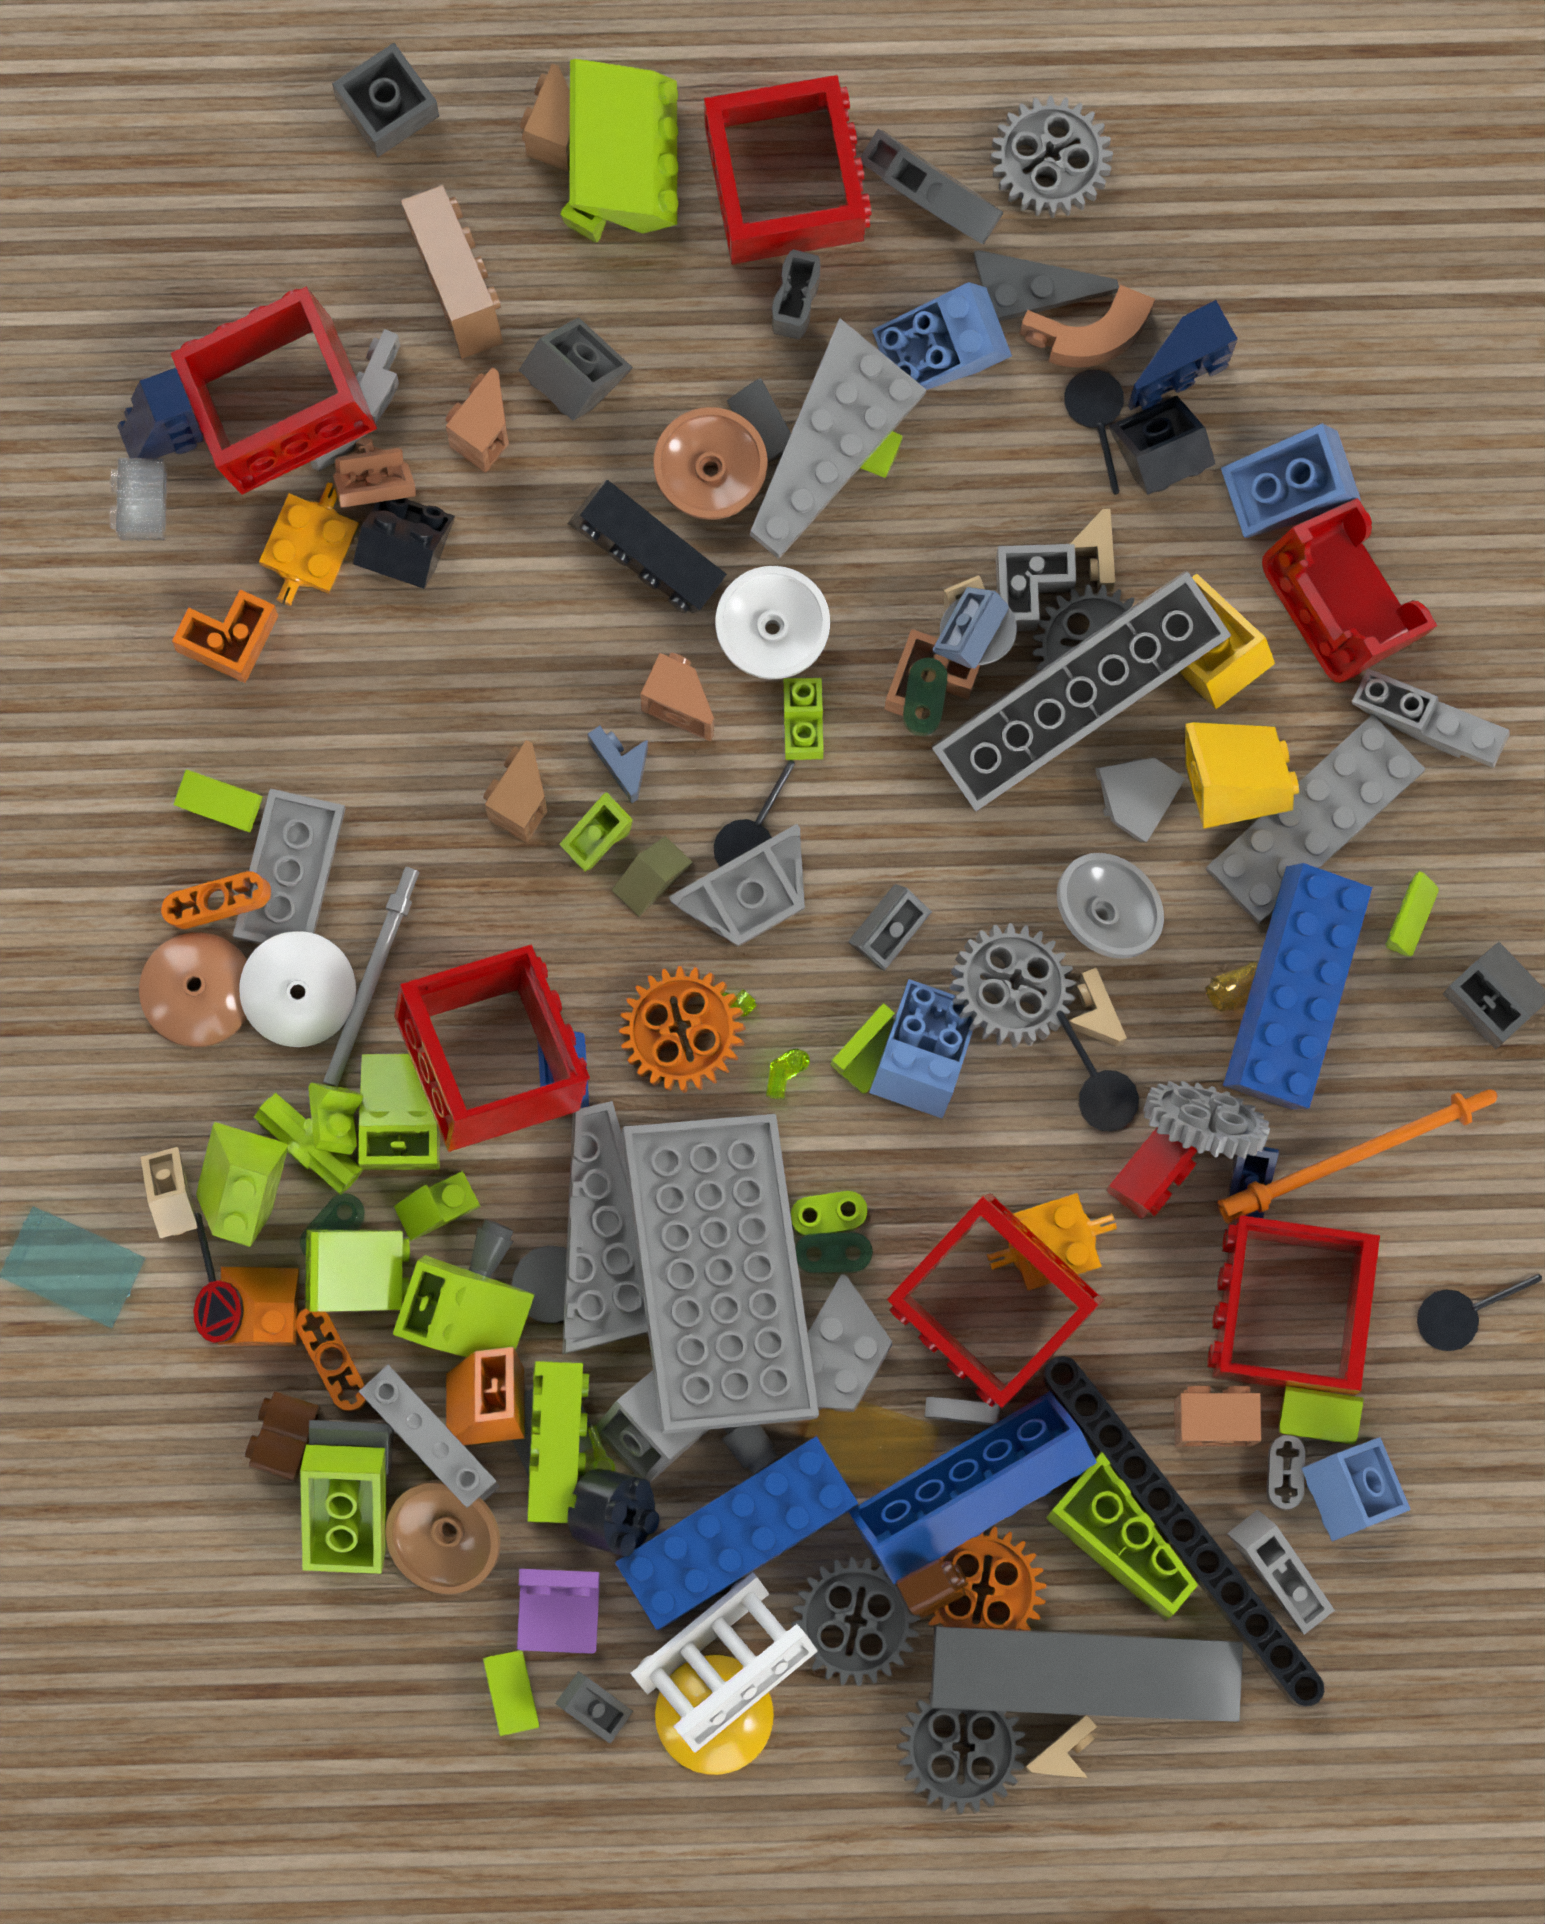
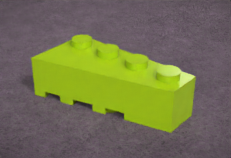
(555, 1439)
(1122, 1539)

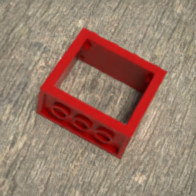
(797, 232)

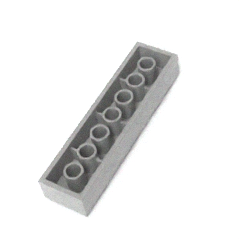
(1081, 690)

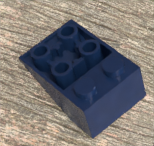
(1196, 346)

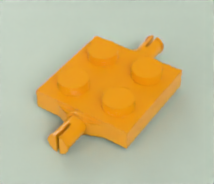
(308, 544)
(1065, 1231)

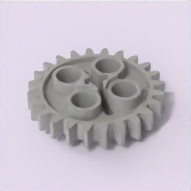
(1032, 130)
(1017, 953)
(1206, 1119)

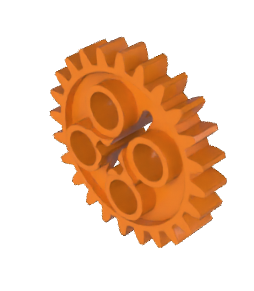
(714, 1018)
(1017, 1597)

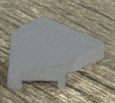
(1138, 794)

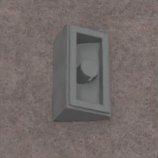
(760, 410)
(890, 926)

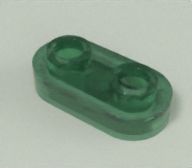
(925, 695)
(329, 1219)
(833, 1253)

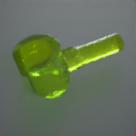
(744, 1001)
(599, 1452)

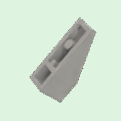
(1281, 1570)

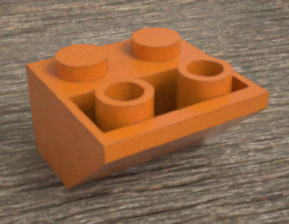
(486, 1397)

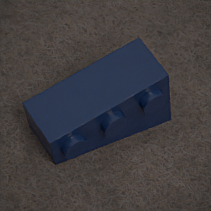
(159, 418)

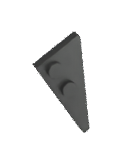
(1033, 286)

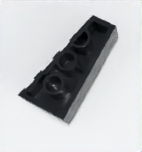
(647, 547)

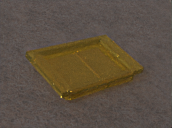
(873, 1443)

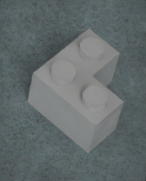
(1031, 570)

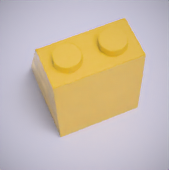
(1238, 772)

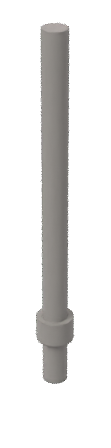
(397, 907)

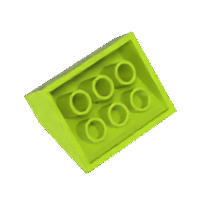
(623, 144)

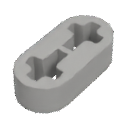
(961, 1411)
(1275, 1472)

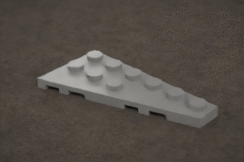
(844, 419)
(602, 1257)

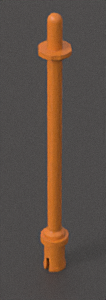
(1259, 1196)

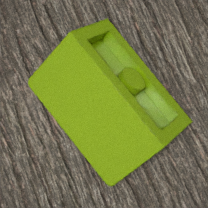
(863, 1052)

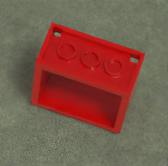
(296, 438)
(470, 984)
(1358, 1311)
(936, 1337)

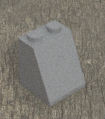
(635, 1432)

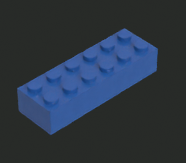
(1297, 986)
(972, 1487)
(737, 1533)

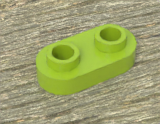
(829, 1213)

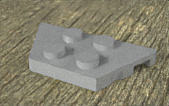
(750, 890)
(845, 1348)

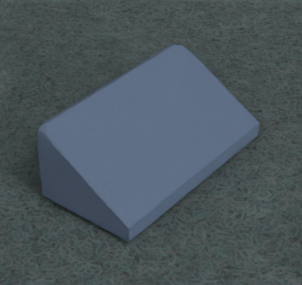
(971, 626)

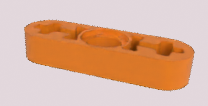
(231, 906)
(336, 1389)

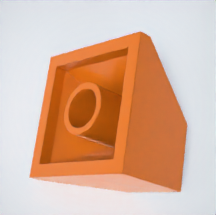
(268, 1305)

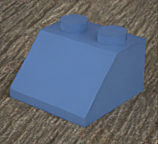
(1355, 1489)

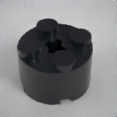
(613, 1511)

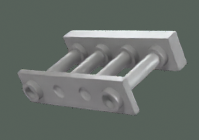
(428, 1437)

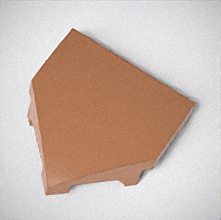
(372, 475)

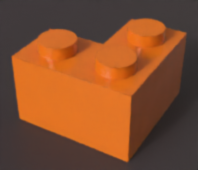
(229, 645)

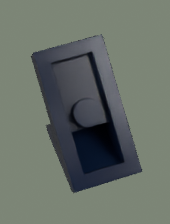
(1251, 1169)

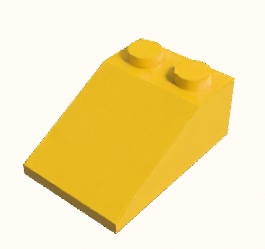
(1234, 661)

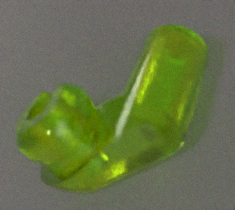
(784, 1068)

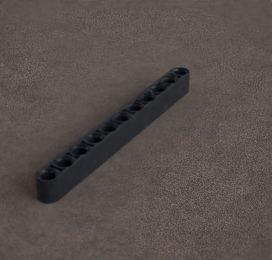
(1200, 1541)

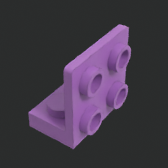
(558, 1611)

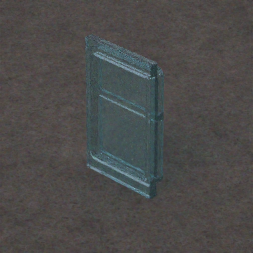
(72, 1267)

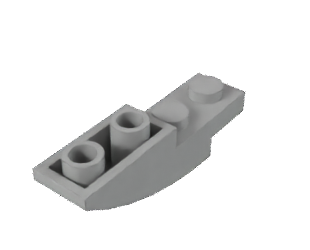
(377, 386)
(1429, 720)

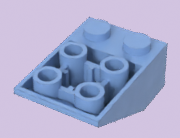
(945, 337)
(923, 1050)

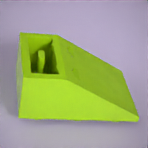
(395, 1117)
(461, 1310)

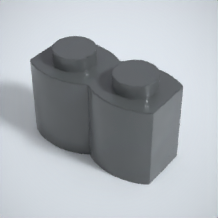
(794, 298)

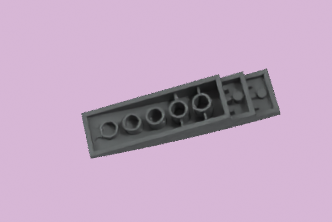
(1086, 1674)

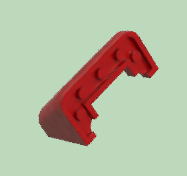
(1341, 594)

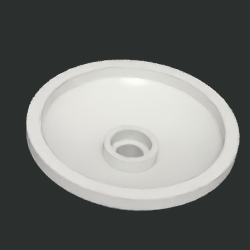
(775, 597)
(294, 960)

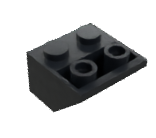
(403, 540)

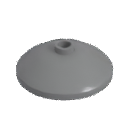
(1110, 905)

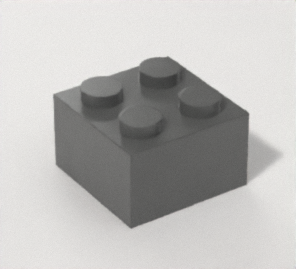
(385, 99)

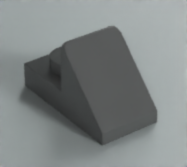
(594, 1707)

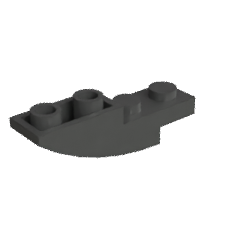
(930, 187)

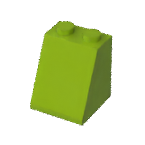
(239, 1182)
(355, 1270)

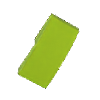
(803, 718)
(218, 800)

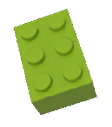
(343, 1509)

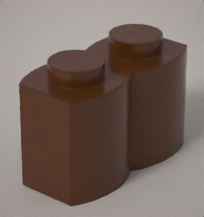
(282, 1436)
(932, 1587)

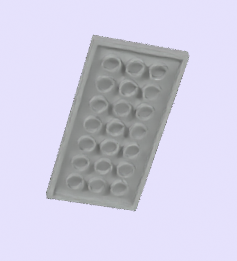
(719, 1273)

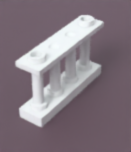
(746, 1687)

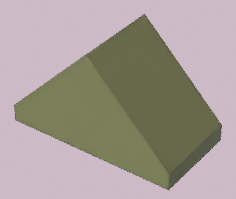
(651, 875)

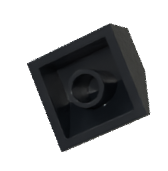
(1163, 445)

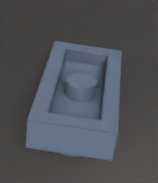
(625, 769)

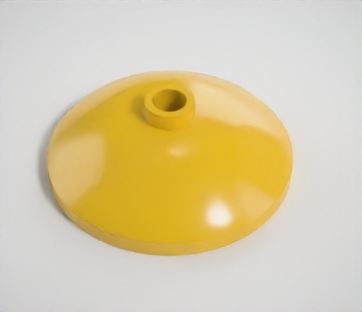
(731, 1747)

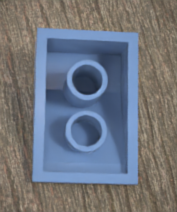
(1290, 481)

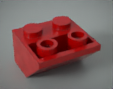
(1149, 1173)

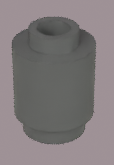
(750, 1446)

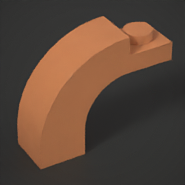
(1096, 342)

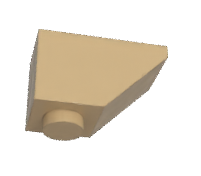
(168, 1192)

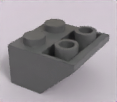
(1496, 995)

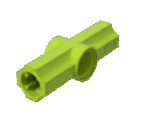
(292, 1128)

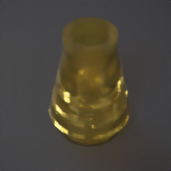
(1231, 988)

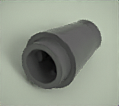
(490, 1247)

